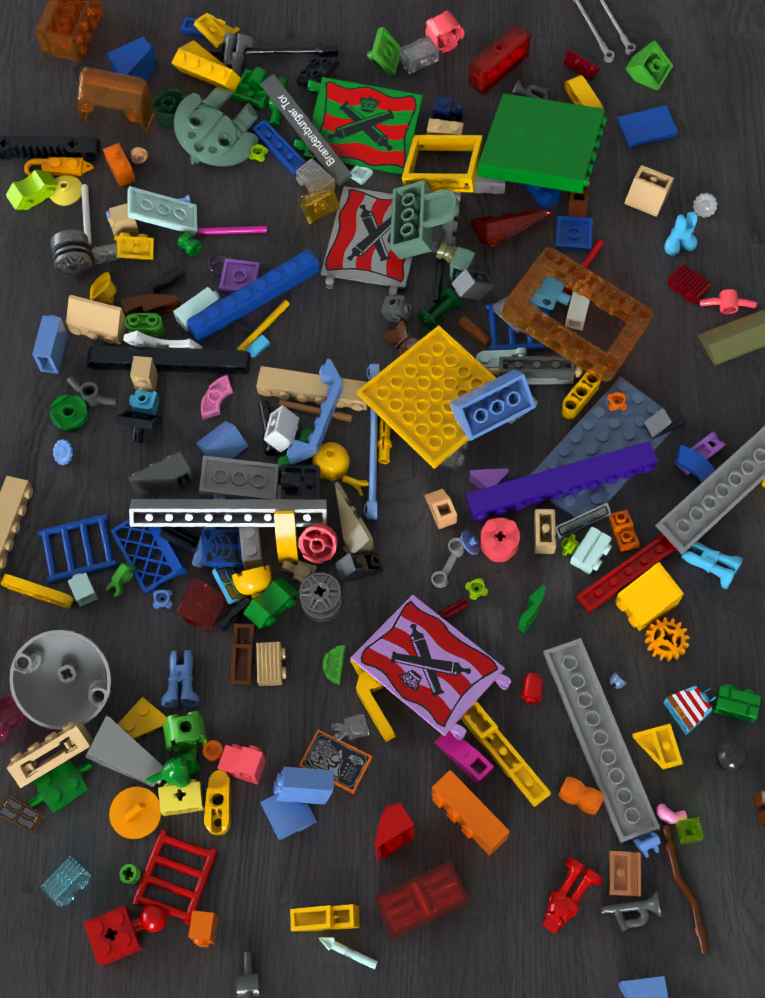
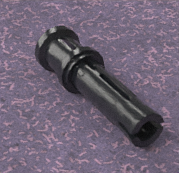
(265, 414)

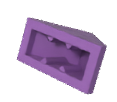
(488, 477)

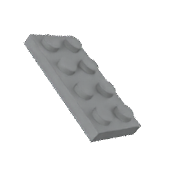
(238, 478)

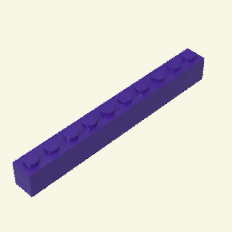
(561, 481)

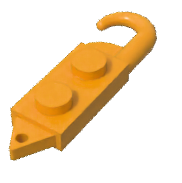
(60, 166)

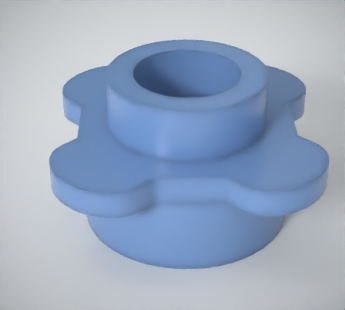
(166, 594)

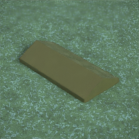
(735, 338)

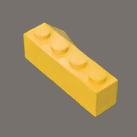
(200, 64)

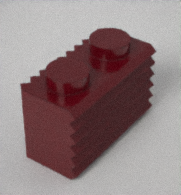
(688, 284)

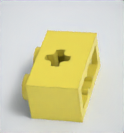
(191, 802)

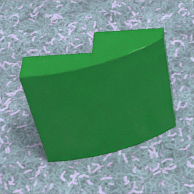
(533, 608)

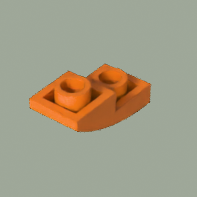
(623, 530)

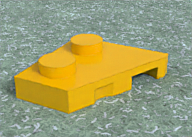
(214, 28)
(142, 719)
(660, 745)

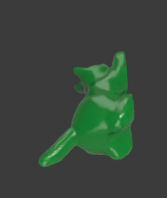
(178, 770)

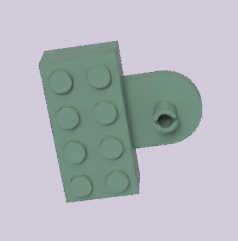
(415, 214)

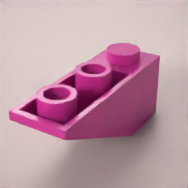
(465, 757)

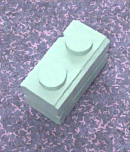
(590, 551)

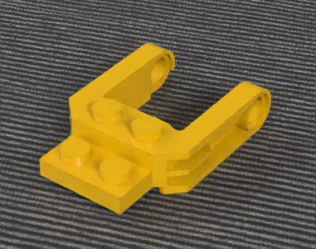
(365, 686)

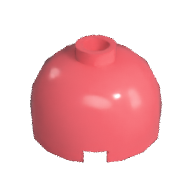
(318, 543)

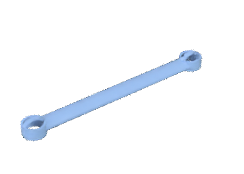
(372, 502)

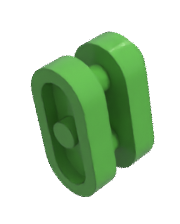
(146, 323)

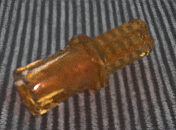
(474, 331)

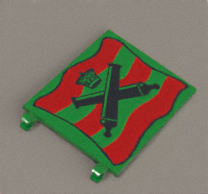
(365, 123)

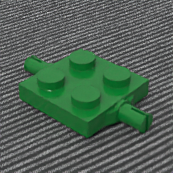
(60, 785)

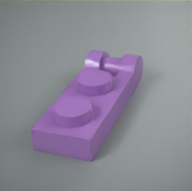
(705, 449)

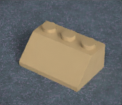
(95, 320)

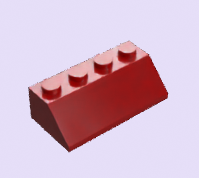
(393, 831)

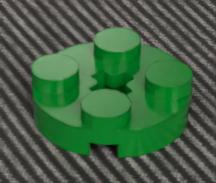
(70, 422)

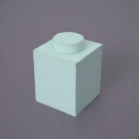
(82, 589)

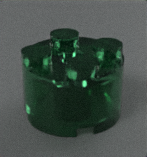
(165, 106)

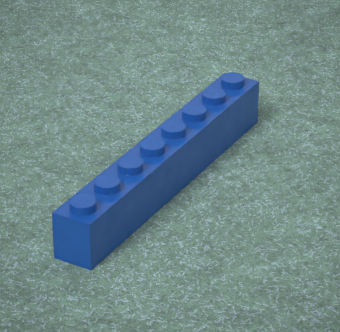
(253, 295)

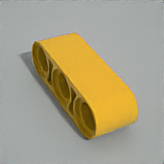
(581, 92)
(576, 400)

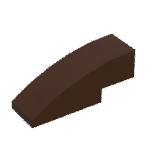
(150, 303)
(242, 653)

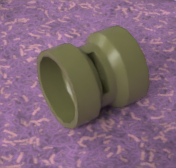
(446, 251)

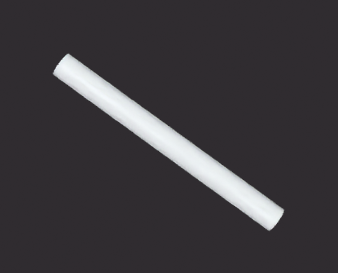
(86, 212)

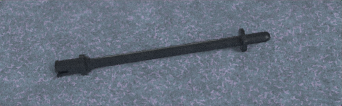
(319, 50)

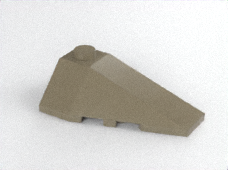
(354, 531)

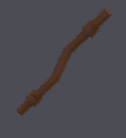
(699, 931)

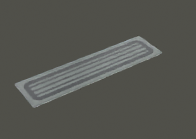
(578, 522)

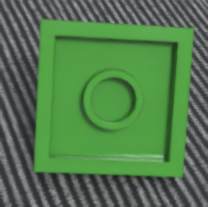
(385, 52)

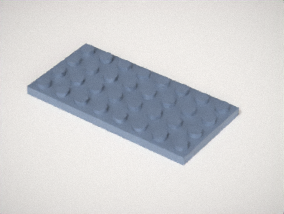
(599, 434)

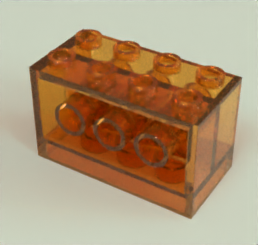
(68, 27)

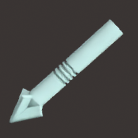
(330, 943)

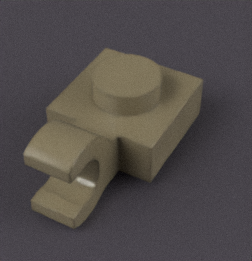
(300, 571)

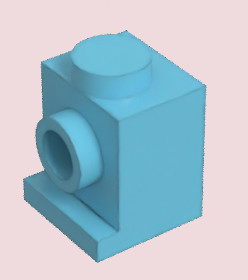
(148, 404)

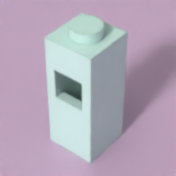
(195, 305)
(577, 311)

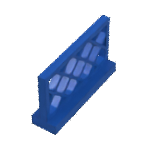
(166, 547)

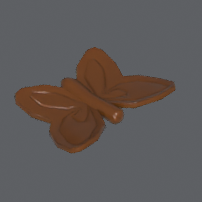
(400, 337)

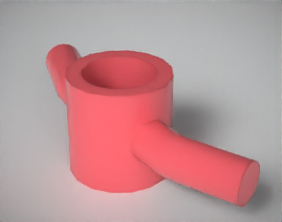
(728, 302)

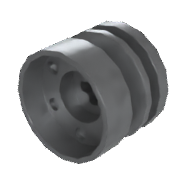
(71, 252)
(325, 607)

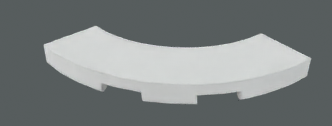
(141, 340)

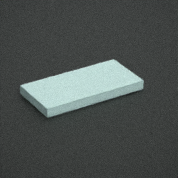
(162, 210)

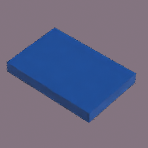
(647, 126)

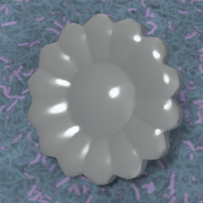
(705, 205)

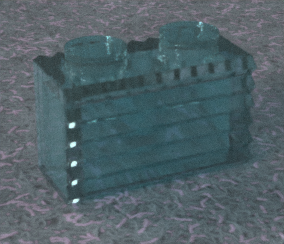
(66, 882)

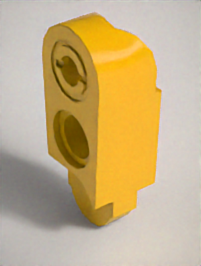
(218, 785)

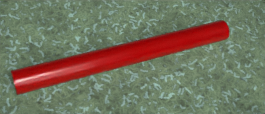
(588, 259)

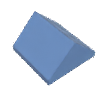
(223, 442)

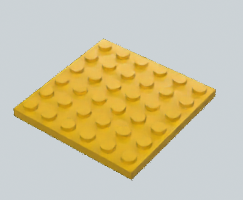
(417, 391)

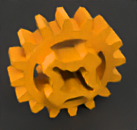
(673, 634)

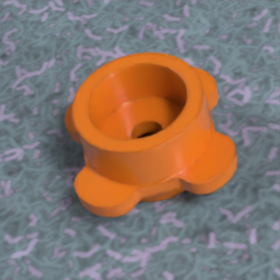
(621, 397)

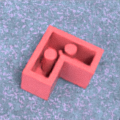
(243, 762)

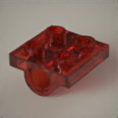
(201, 605)

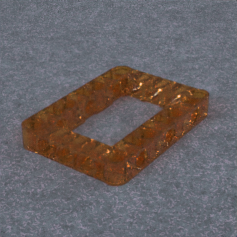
(560, 338)

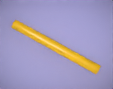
(263, 326)

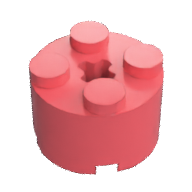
(444, 31)
(499, 529)

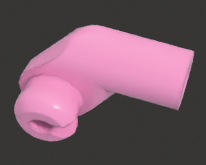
(669, 816)

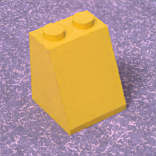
(649, 597)

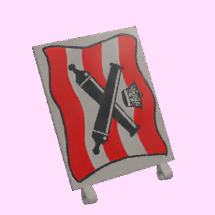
(361, 242)

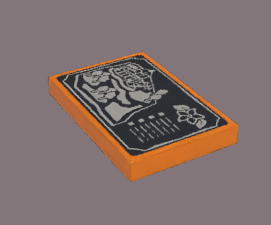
(345, 760)

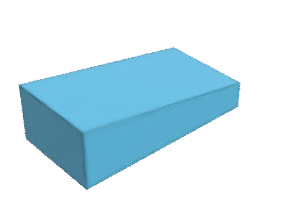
(258, 346)

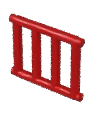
(194, 895)

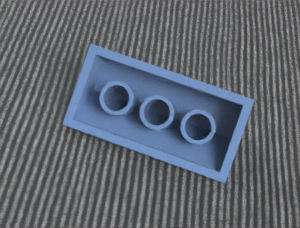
(493, 404)

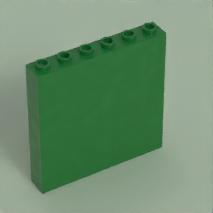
(542, 143)

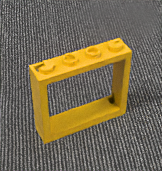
(450, 182)

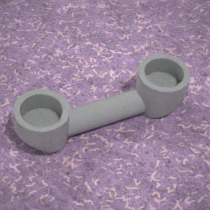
(456, 549)

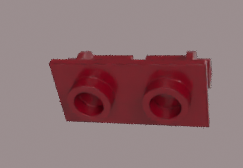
(581, 65)

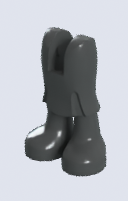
(232, 59)

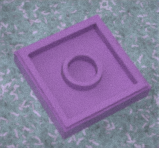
(237, 274)

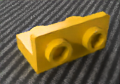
(134, 247)

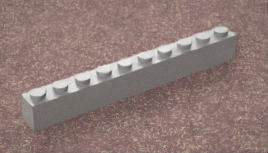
(223, 512)

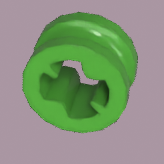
(131, 868)

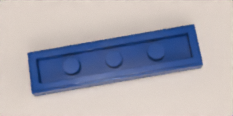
(278, 146)

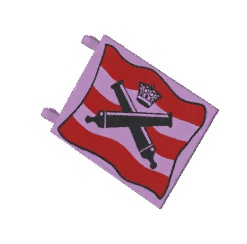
(429, 665)

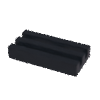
(180, 537)

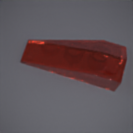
(495, 230)

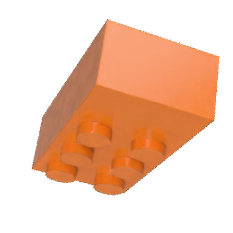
(469, 813)

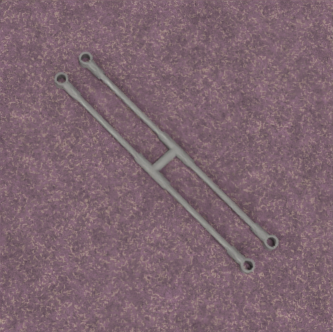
(628, 45)

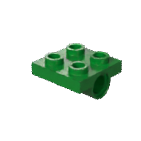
(250, 89)

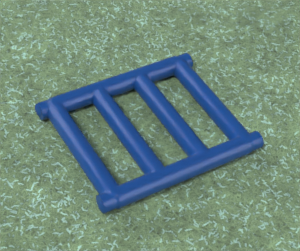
(530, 345)
(64, 530)

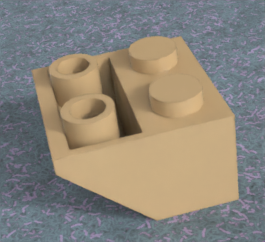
(649, 190)

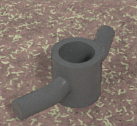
(90, 387)
(248, 983)

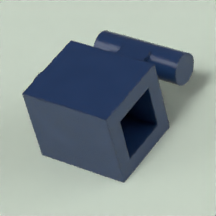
(444, 110)

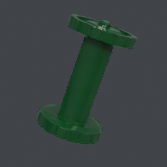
(449, 300)

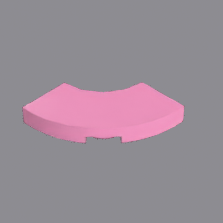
(214, 396)

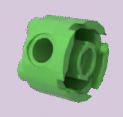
(180, 740)

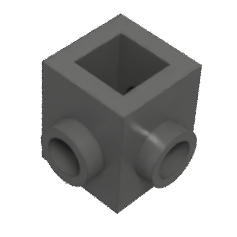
(396, 308)

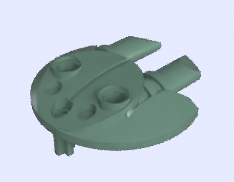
(205, 130)

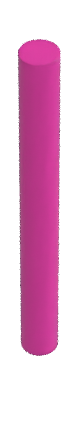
(231, 230)

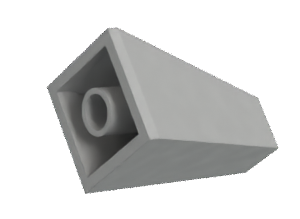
(121, 753)

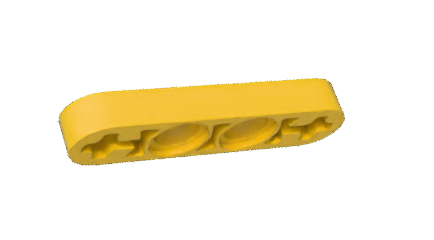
(37, 591)

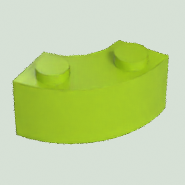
(32, 190)

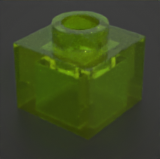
(695, 827)

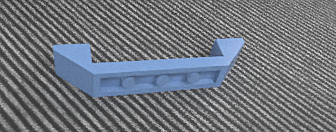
(299, 450)

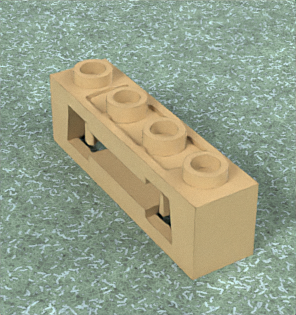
(73, 732)

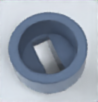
(618, 679)

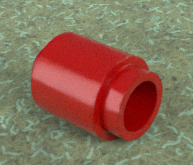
(532, 688)

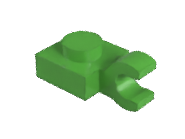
(122, 575)

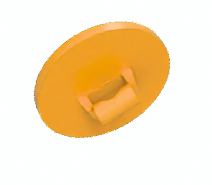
(135, 813)

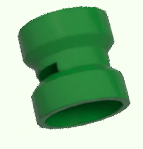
(190, 244)

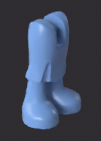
(180, 676)

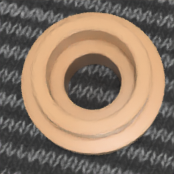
(139, 155)

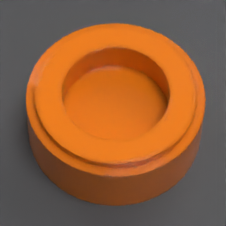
(213, 750)

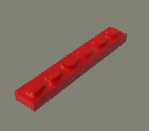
(625, 573)

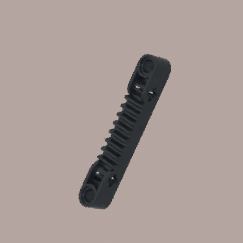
(84, 147)

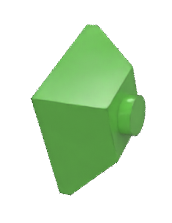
(650, 66)

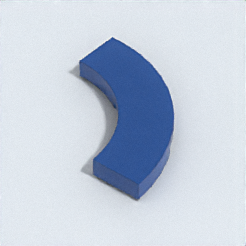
(694, 463)

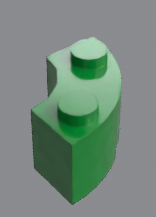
(271, 603)

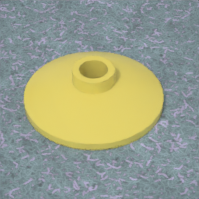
(70, 193)

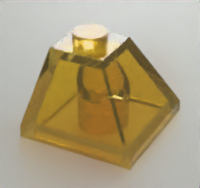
(318, 204)

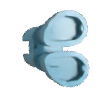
(682, 234)
(707, 560)

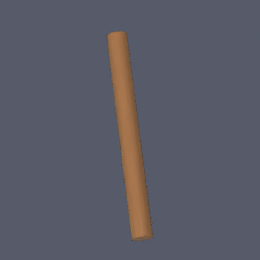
(313, 410)

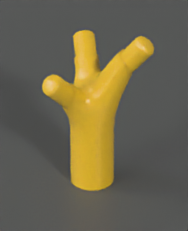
(355, 483)

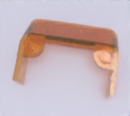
(114, 92)

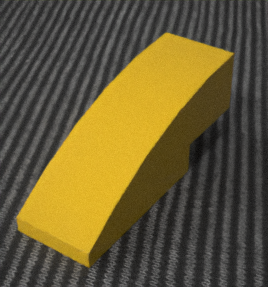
(286, 536)
(325, 918)

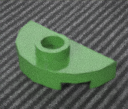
(333, 664)

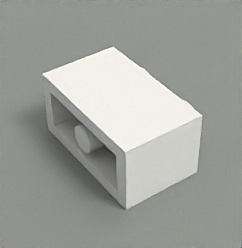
(281, 428)

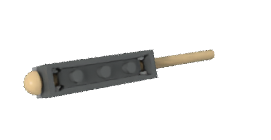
(540, 369)

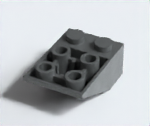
(163, 477)

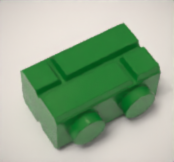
(737, 703)

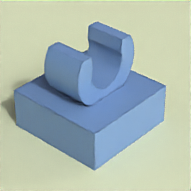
(647, 842)

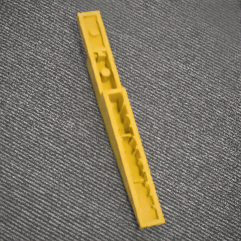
(504, 754)

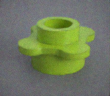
(258, 149)
(569, 545)
(477, 583)

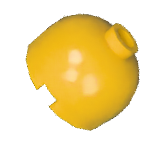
(332, 461)
(253, 581)

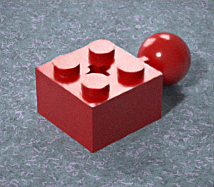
(126, 941)

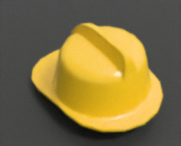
(103, 289)

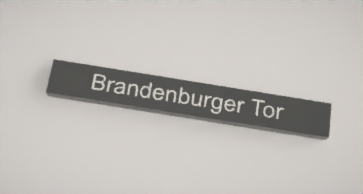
(306, 130)

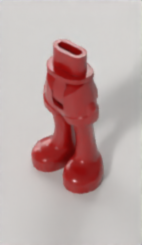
(561, 906)

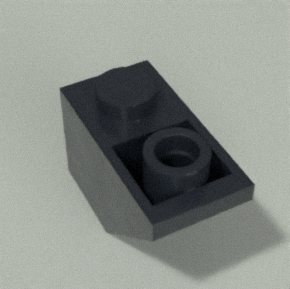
(358, 566)

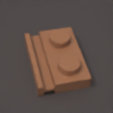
(624, 873)

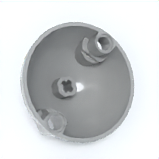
(45, 689)

